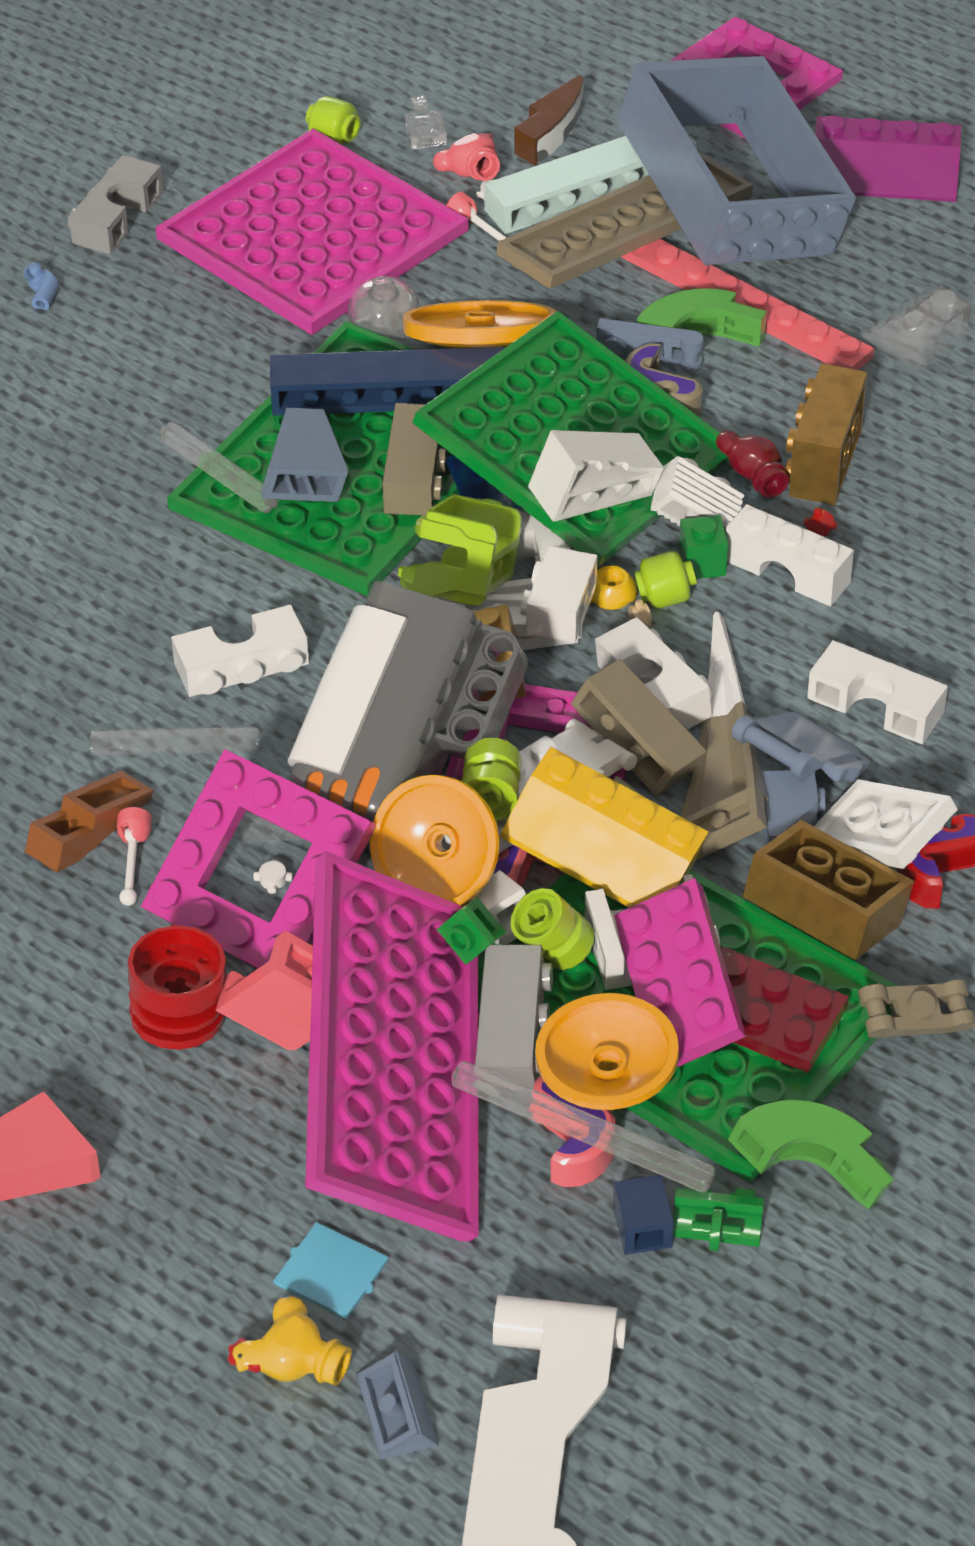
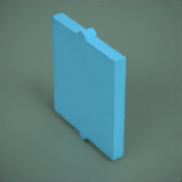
(331, 1270)

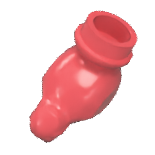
(470, 157)

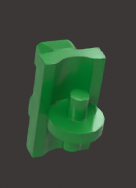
(718, 1217)

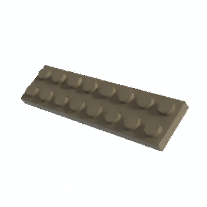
(603, 229)

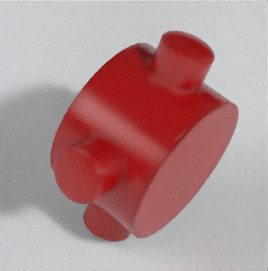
(821, 522)

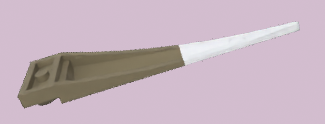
(727, 784)

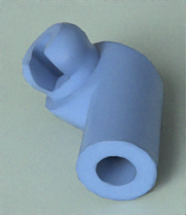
(43, 283)

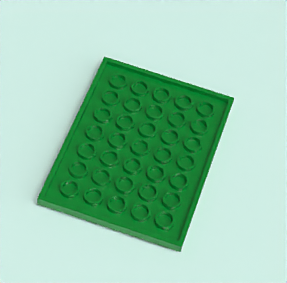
(337, 540)
(718, 1088)

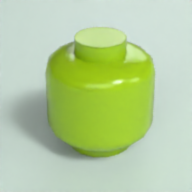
(334, 119)
(665, 579)

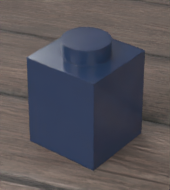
(643, 1214)

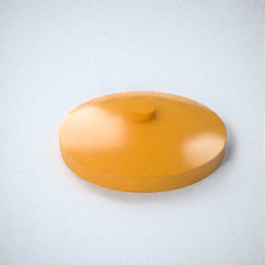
(474, 322)

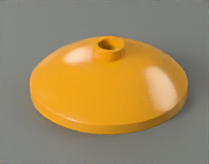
(411, 832)
(607, 1051)

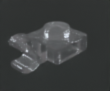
(424, 127)

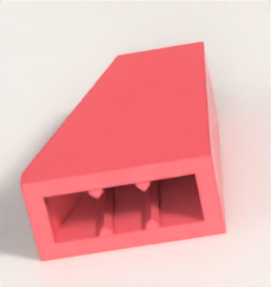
(42, 1151)

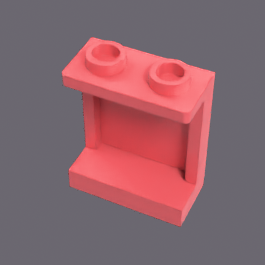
(275, 996)

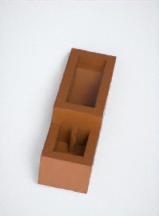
(84, 820)

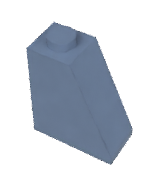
(305, 459)

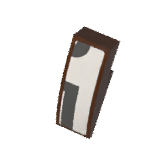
(549, 122)

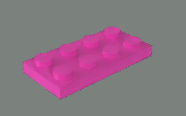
(681, 968)

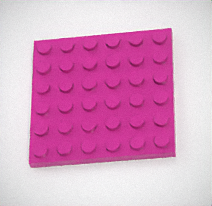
(311, 229)

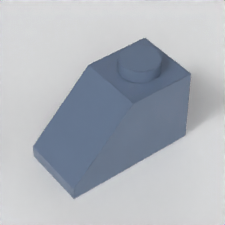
(790, 801)

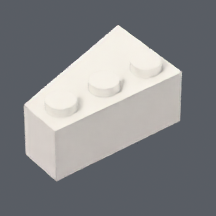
(592, 472)

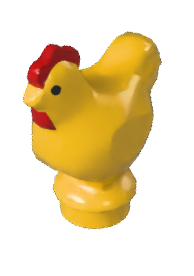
(292, 1348)

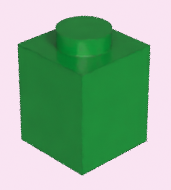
(704, 544)

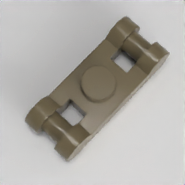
(916, 1009)

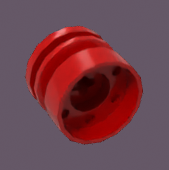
(176, 986)

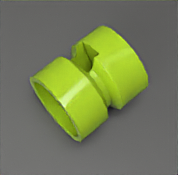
(494, 771)
(551, 922)

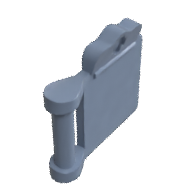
(802, 746)

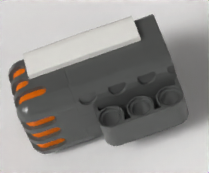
(402, 697)

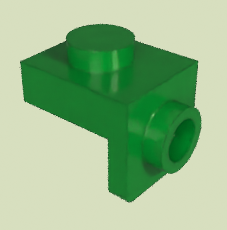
(471, 930)

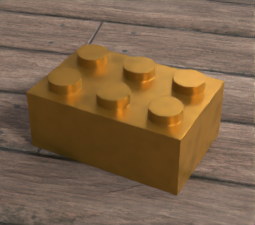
(826, 433)
(827, 889)

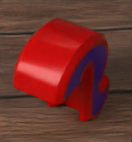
(945, 852)

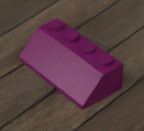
(894, 156)

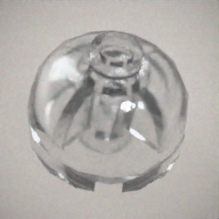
(381, 306)

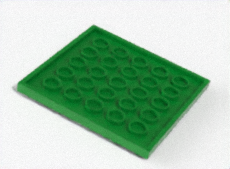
(563, 382)

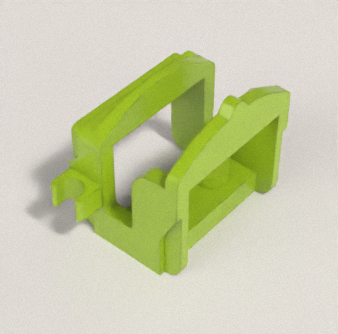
(481, 553)

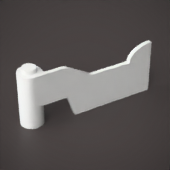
(529, 1421)

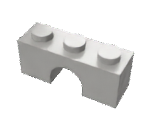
(102, 217)

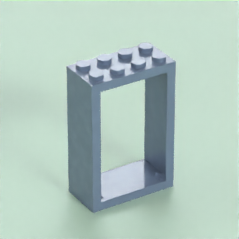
(748, 93)

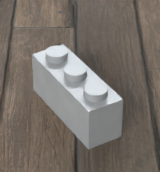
(513, 1011)

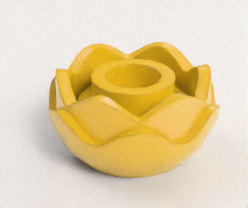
(614, 588)

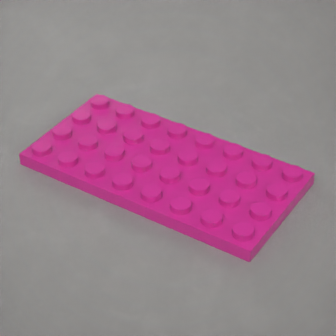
(384, 1039)

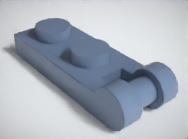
(625, 337)

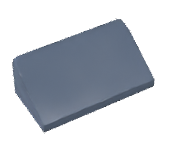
(396, 1406)

